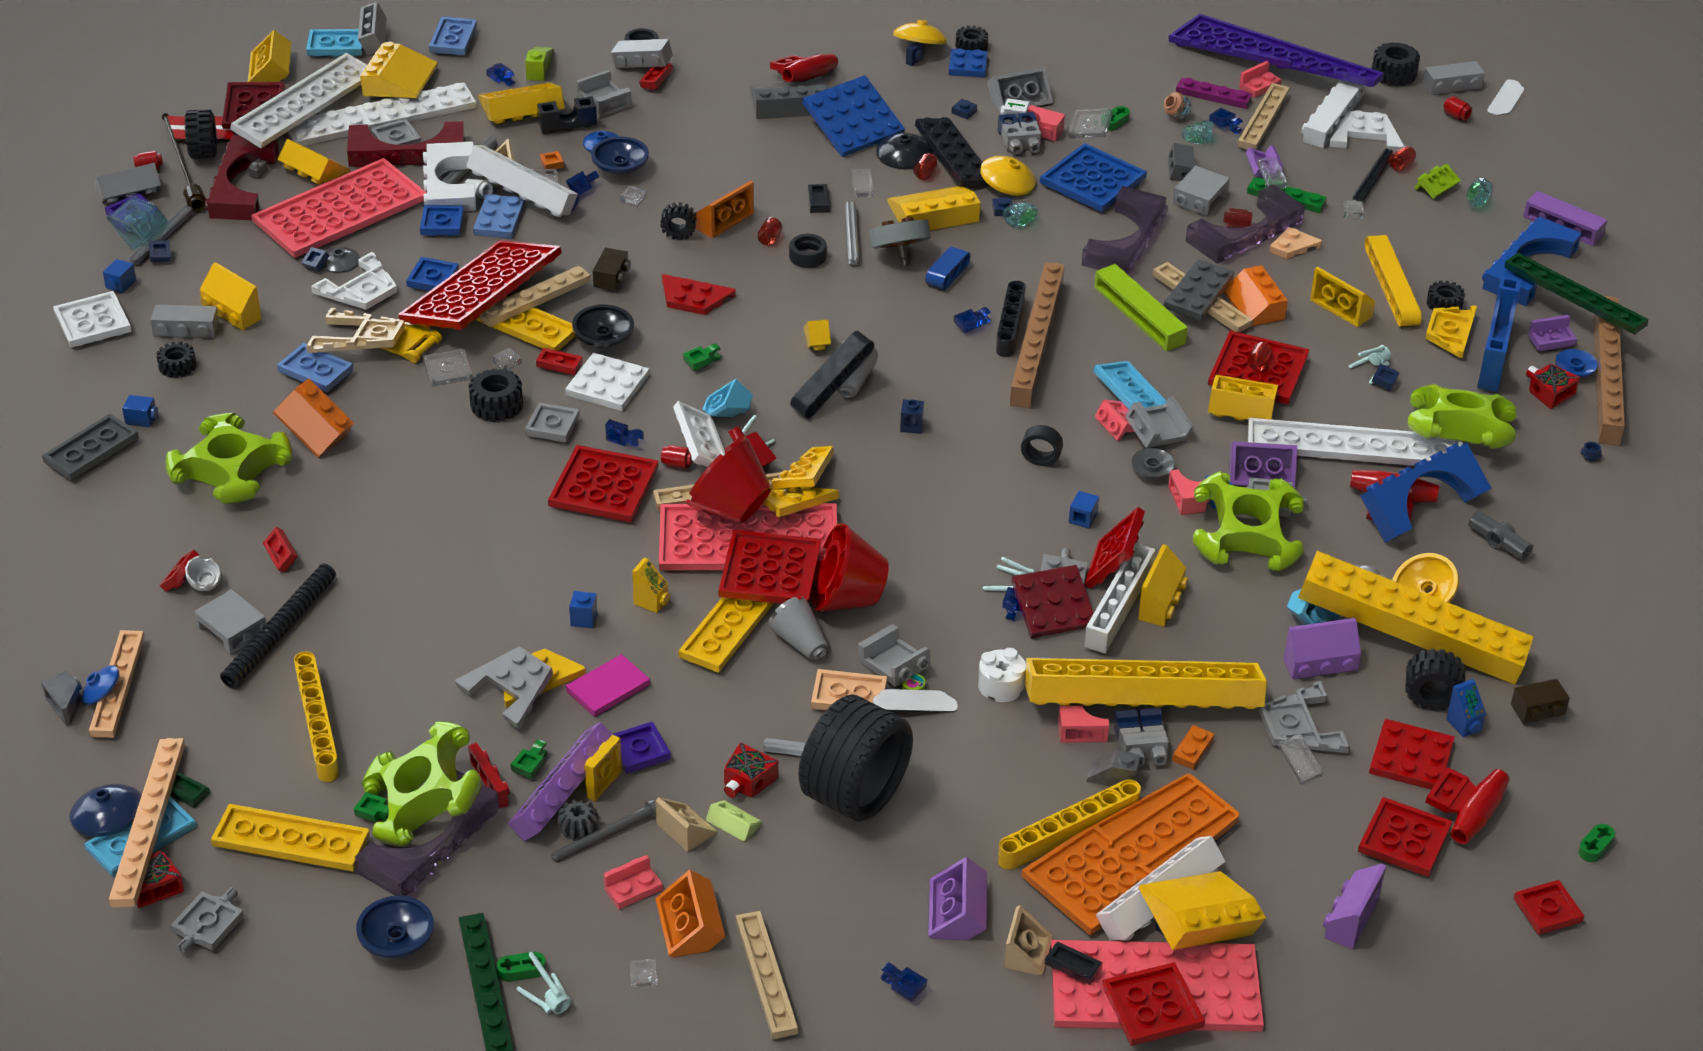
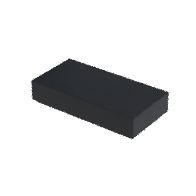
(818, 198)
(1073, 963)

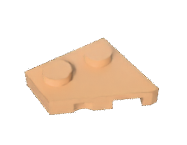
(1292, 243)

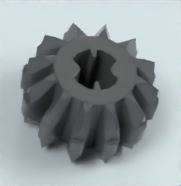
(577, 819)

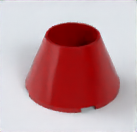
(732, 484)
(849, 573)

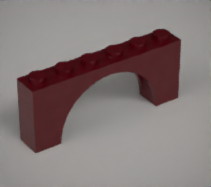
(366, 149)
(225, 199)

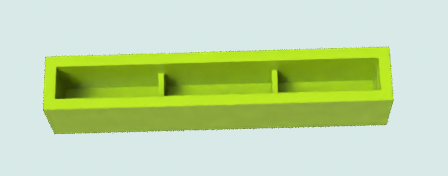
(1141, 307)

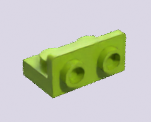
(1438, 180)

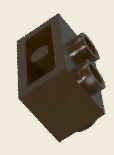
(611, 269)
(1540, 701)

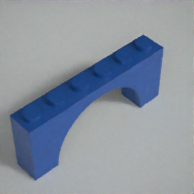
(1539, 238)
(1499, 334)
(1389, 500)

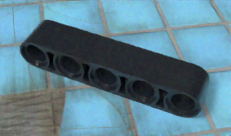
(1010, 318)
(832, 374)

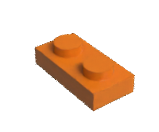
(1193, 747)

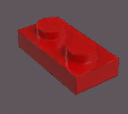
(655, 76)
(559, 361)
(280, 549)
(176, 575)

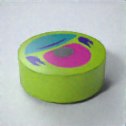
(915, 682)

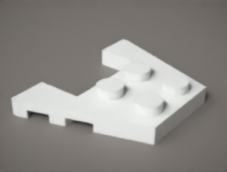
(1366, 126)
(363, 290)

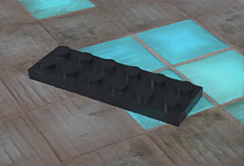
(952, 150)

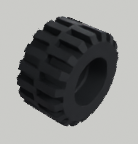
(1397, 63)
(200, 133)
(496, 394)
(1432, 678)

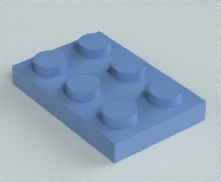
(453, 36)
(499, 216)
(319, 367)

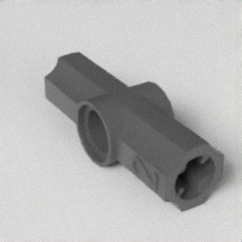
(1500, 535)

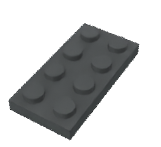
(1199, 289)
(90, 446)

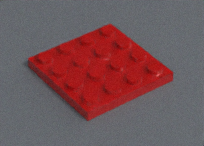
(1282, 370)
(603, 483)
(769, 567)

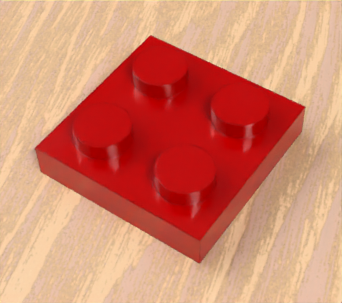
(1548, 907)

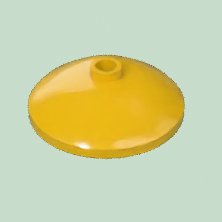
(920, 32)
(1008, 175)
(1430, 572)

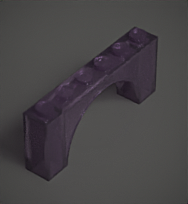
(1147, 213)
(1223, 242)
(404, 869)

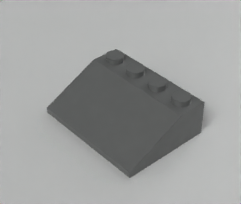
(783, 99)

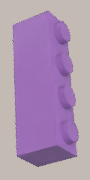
(1567, 215)

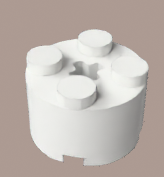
(1002, 675)

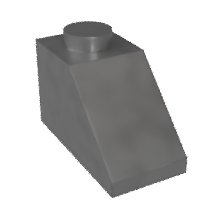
(63, 695)
(1114, 768)

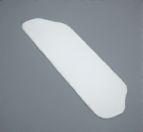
(1506, 97)
(915, 700)

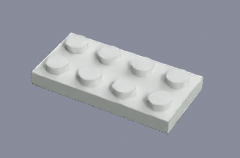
(699, 434)

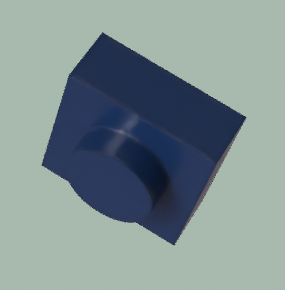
(914, 53)
(964, 109)
(1000, 204)
(159, 251)
(315, 259)
(1385, 377)

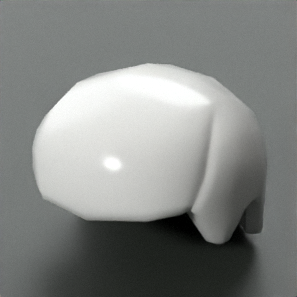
(202, 574)

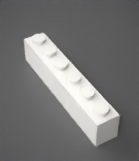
(1332, 112)
(521, 180)
(1119, 599)
(1130, 909)

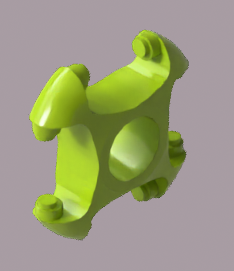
(1462, 416)
(228, 458)
(1238, 537)
(430, 762)

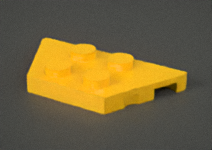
(1451, 328)
(796, 499)
(563, 672)

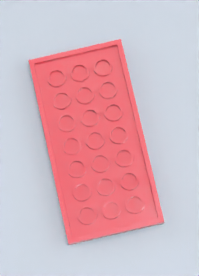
(339, 207)
(701, 540)
(1217, 974)

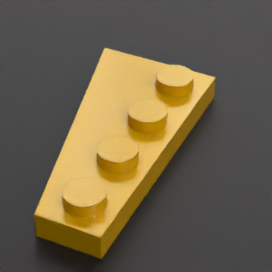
(807, 470)

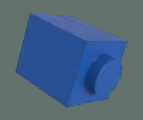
(119, 275)
(139, 411)
(1083, 509)
(583, 609)

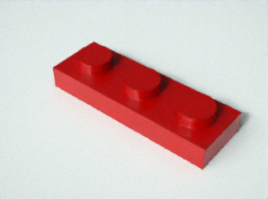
(488, 774)

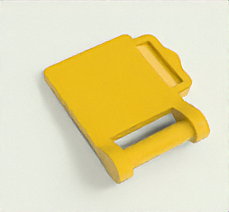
(411, 337)

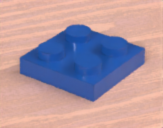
(967, 63)
(441, 220)
(430, 273)

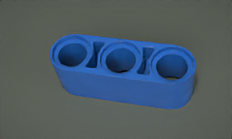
(948, 267)

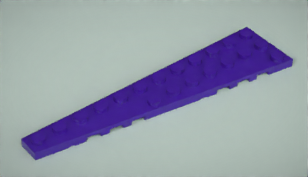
(1233, 40)

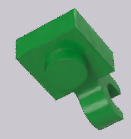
(701, 357)
(529, 762)
(372, 807)

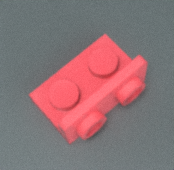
(1258, 79)
(1112, 417)
(631, 882)

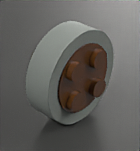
(900, 235)

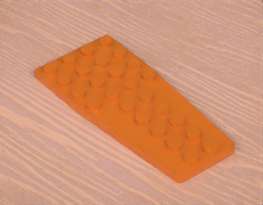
(1126, 847)

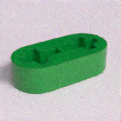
(1119, 117)
(1592, 840)
(521, 967)

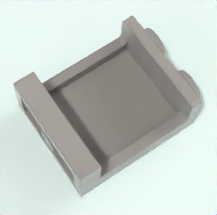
(605, 93)
(1200, 189)
(1159, 423)
(231, 620)
(891, 656)

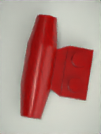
(803, 69)
(1419, 491)
(1472, 803)

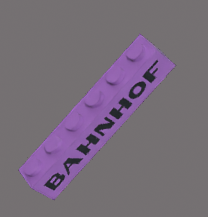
(558, 784)

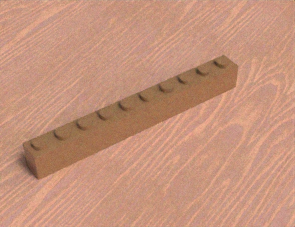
(1037, 335)
(1608, 380)

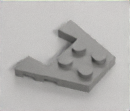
(515, 673)
(1290, 716)

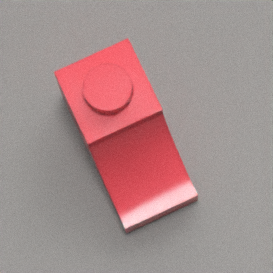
(1049, 122)
(1183, 494)
(1080, 726)

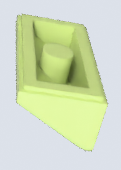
(732, 820)

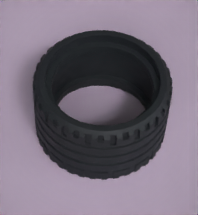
(855, 757)

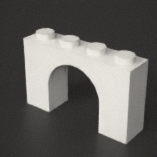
(439, 160)

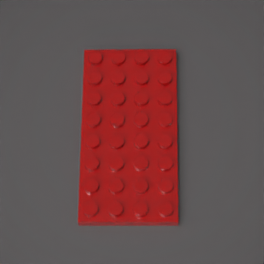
(480, 284)

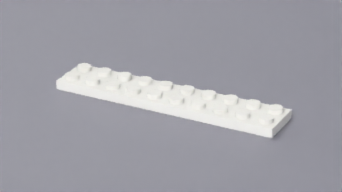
(300, 101)
(427, 105)
(1348, 441)

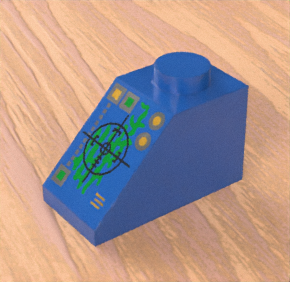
(1466, 709)

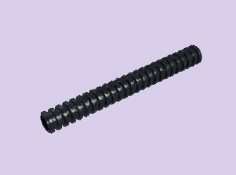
(277, 626)

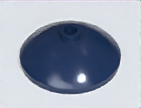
(619, 154)
(105, 810)
(395, 926)

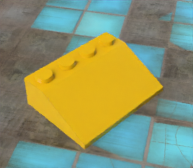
(396, 72)
(519, 101)
(940, 207)
(1202, 909)

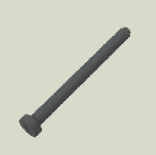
(649, 810)

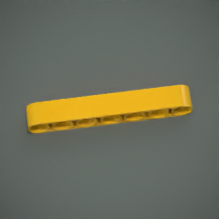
(1393, 281)
(316, 717)
(1059, 827)

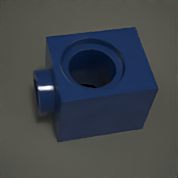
(912, 416)

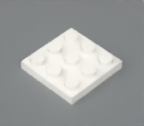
(92, 319)
(607, 381)

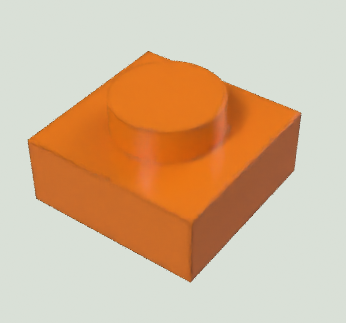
(552, 160)

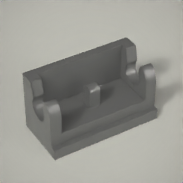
(1180, 160)

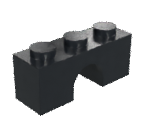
(582, 115)

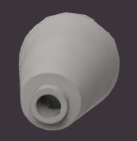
(858, 377)
(799, 628)

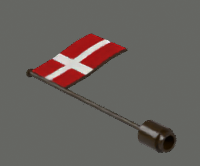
(176, 126)

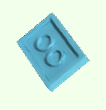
(333, 42)

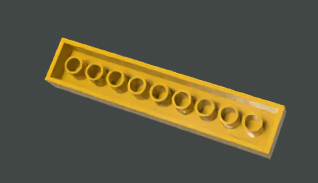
(1416, 617)
(1145, 683)

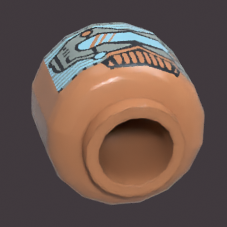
(1177, 105)

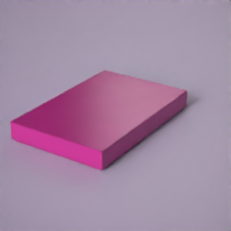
(607, 685)

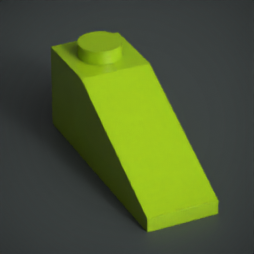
(538, 62)

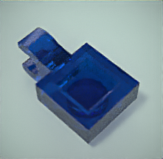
(500, 73)
(1226, 118)
(581, 183)
(971, 320)
(619, 433)
(1011, 604)
(905, 982)

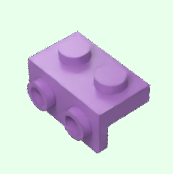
(1253, 156)
(1552, 333)

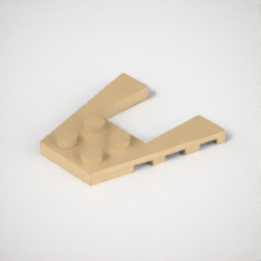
(370, 334)

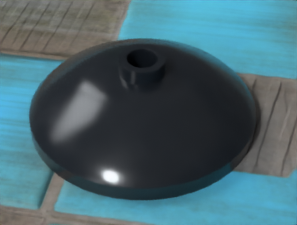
(902, 150)
(603, 325)

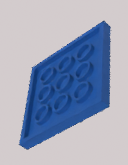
(852, 115)
(1092, 177)

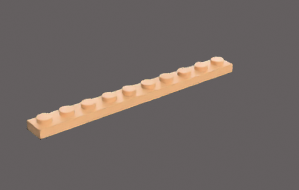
(146, 823)

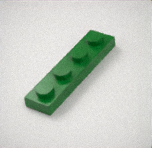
(1311, 201)

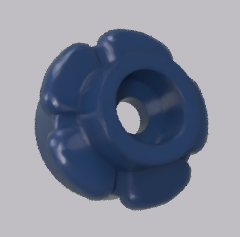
(1591, 451)

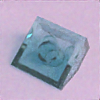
(136, 220)

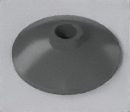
(341, 260)
(1152, 463)

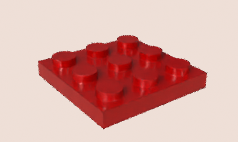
(1115, 548)
(1411, 754)
(1405, 836)
(1153, 1003)

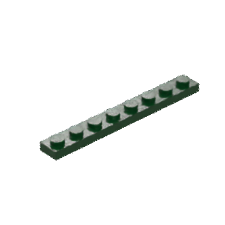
(1576, 293)
(485, 983)

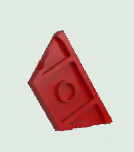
(694, 295)

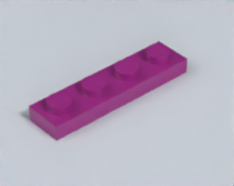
(1214, 93)

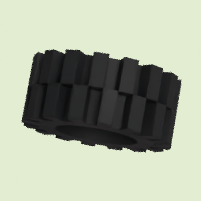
(971, 38)
(677, 230)
(1445, 295)
(176, 359)

